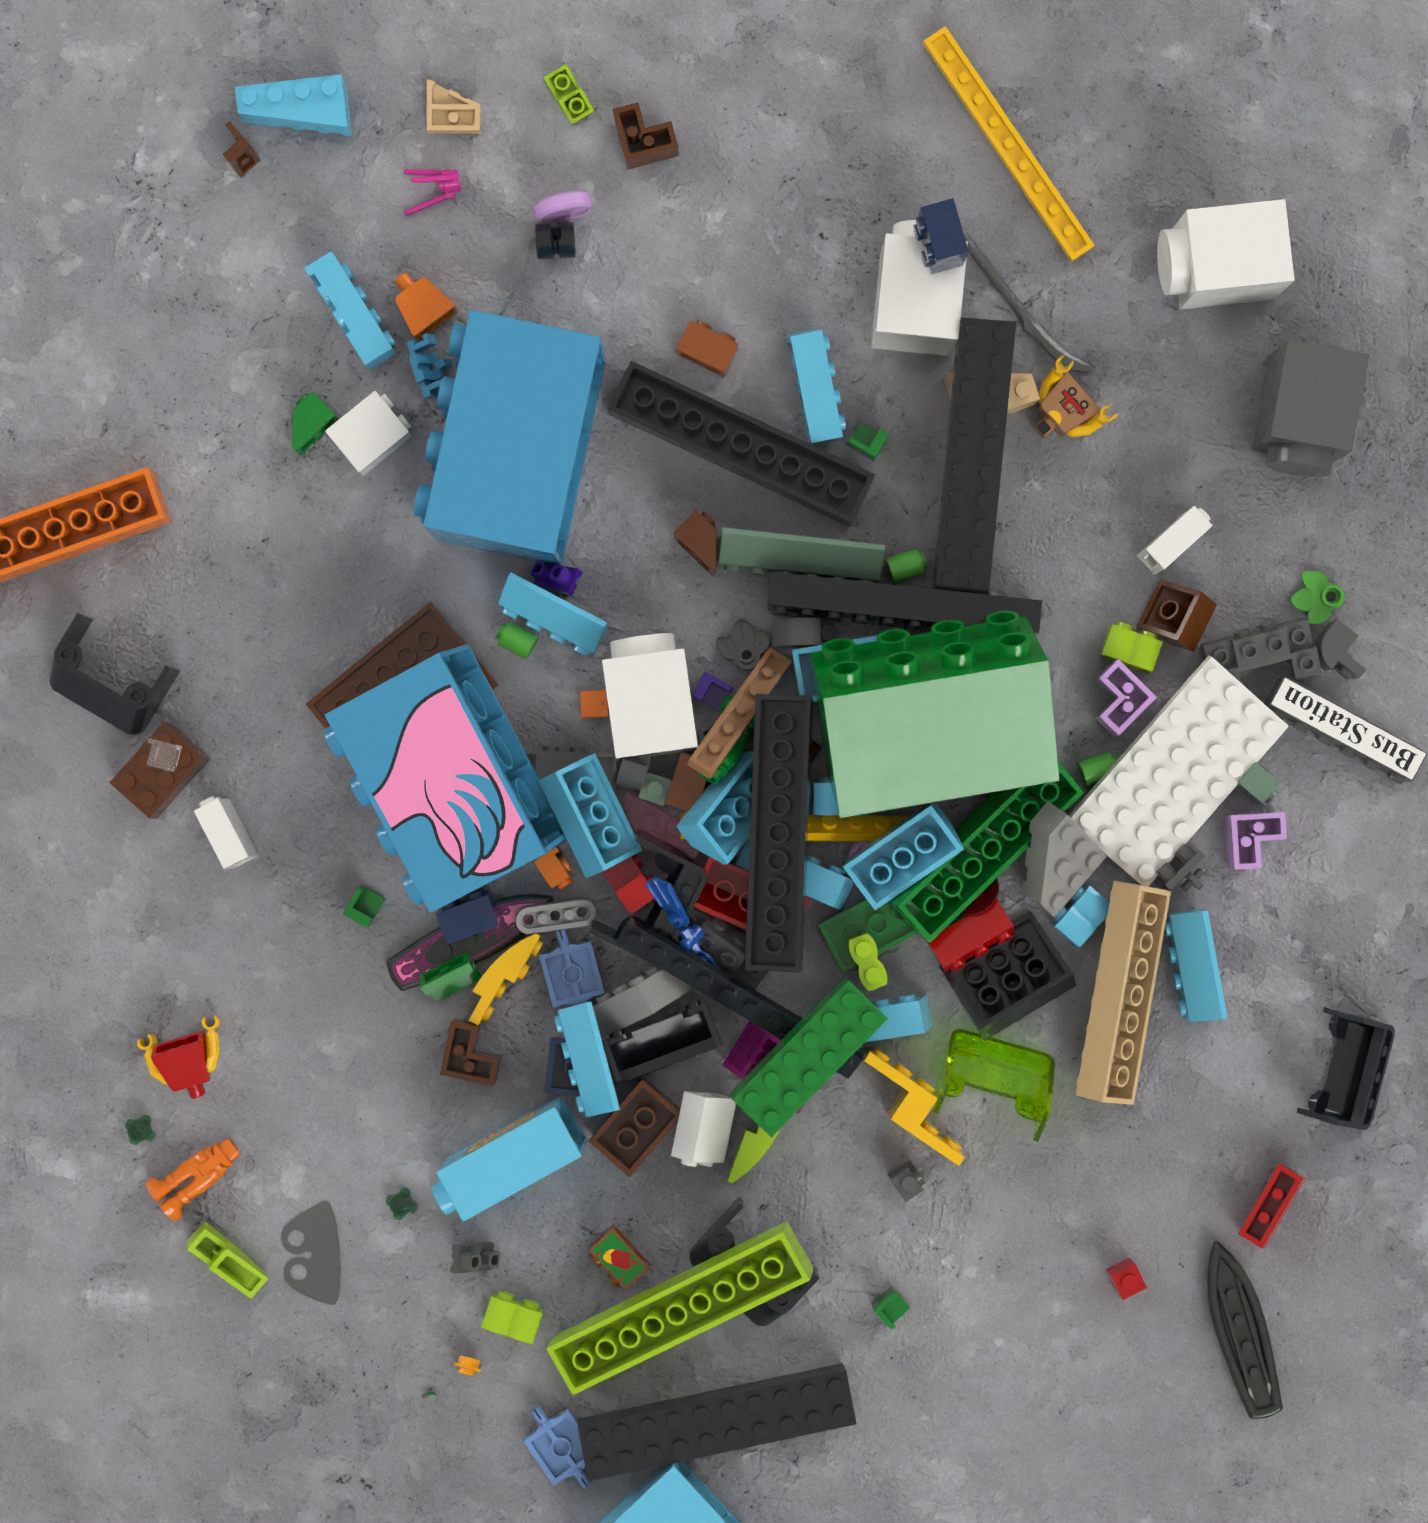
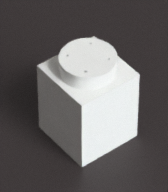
(1227, 255)
(913, 306)
(649, 696)

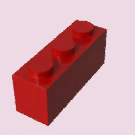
(971, 937)
(1272, 1205)

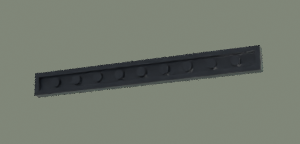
(715, 983)

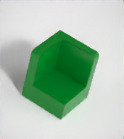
(867, 441)
(364, 906)
(890, 1307)

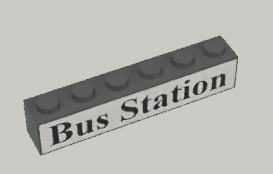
(1345, 730)

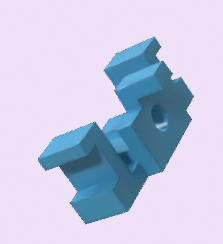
(422, 363)

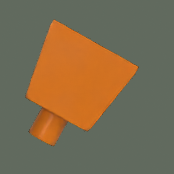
(422, 305)

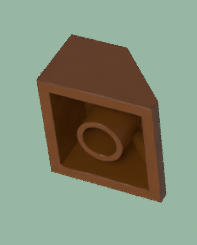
(698, 539)
(1177, 614)

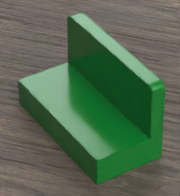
(450, 977)

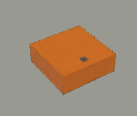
(594, 704)

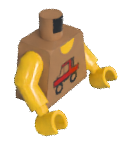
(1067, 406)

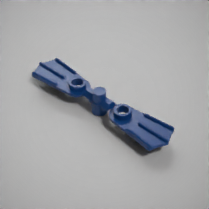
(667, 898)

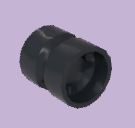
(555, 240)

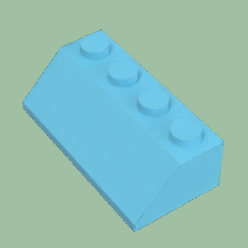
(552, 614)
(722, 814)
(590, 815)
(903, 854)
(1195, 966)
(587, 1058)

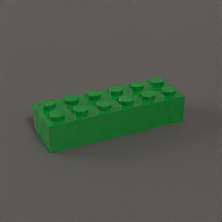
(807, 1056)

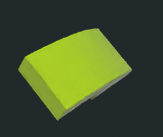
(568, 94)

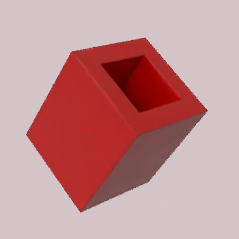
(1126, 1278)

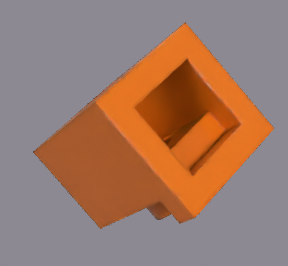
(554, 869)

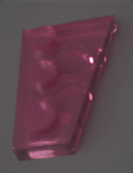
(656, 823)

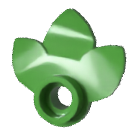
(1313, 597)

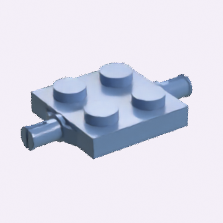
(571, 972)
(558, 1446)

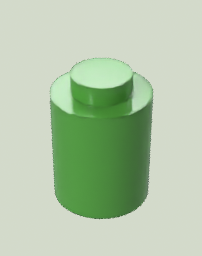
(906, 565)
(516, 639)
(1095, 767)

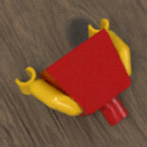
(184, 1060)

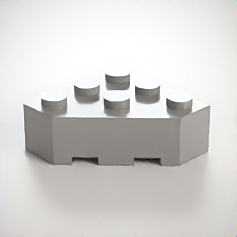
(1058, 859)
(638, 1000)

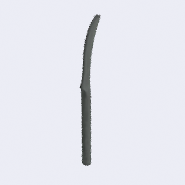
(1029, 323)

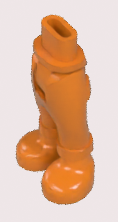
(206, 1167)

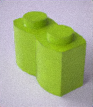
(1130, 647)
(865, 954)
(512, 1317)

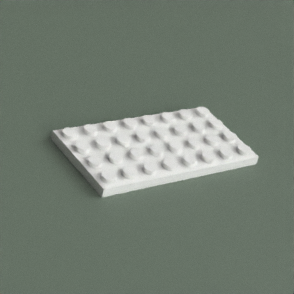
(1177, 771)

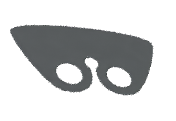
(322, 1240)

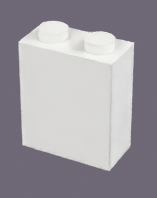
(370, 432)
(1175, 539)
(225, 832)
(703, 1128)

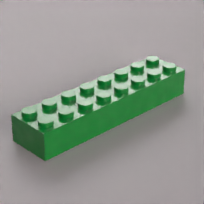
(991, 842)

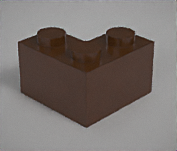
(642, 144)
(463, 1060)

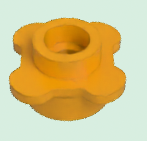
(467, 1365)

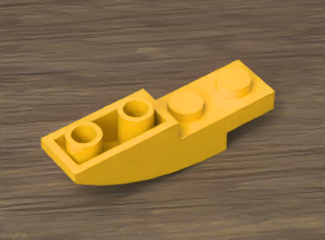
(508, 966)

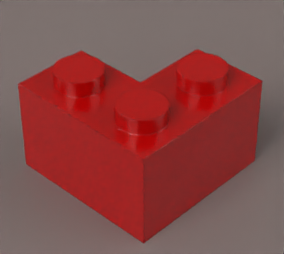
(629, 883)

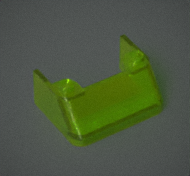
(1001, 1070)

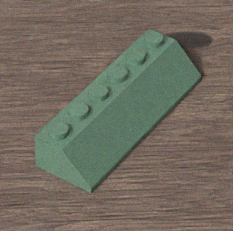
(800, 555)

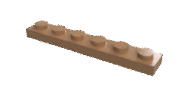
(738, 713)

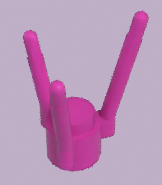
(447, 181)

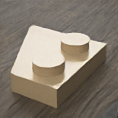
(450, 112)

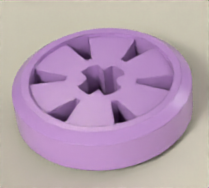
(563, 206)

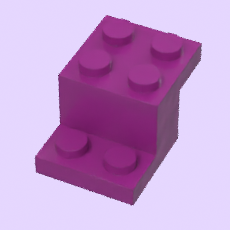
(750, 1050)

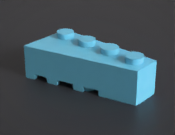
(350, 310)
(821, 884)
(905, 1017)

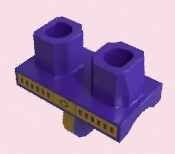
(555, 577)

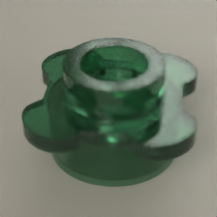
(135, 1136)
(397, 1210)

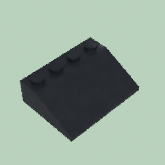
(1011, 978)

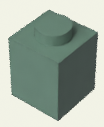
(1258, 785)
(655, 789)

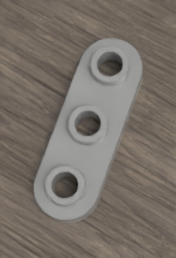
(567, 916)

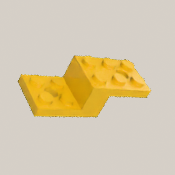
(913, 1105)

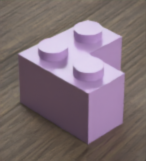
(1128, 696)
(1244, 837)

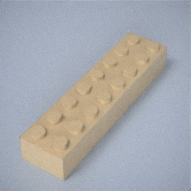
(1123, 993)

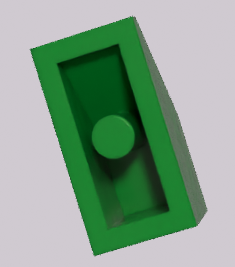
(310, 421)

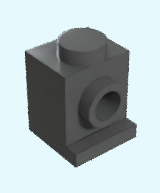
(907, 1181)

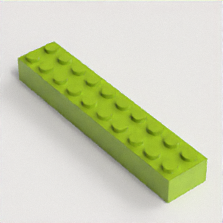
(680, 1308)

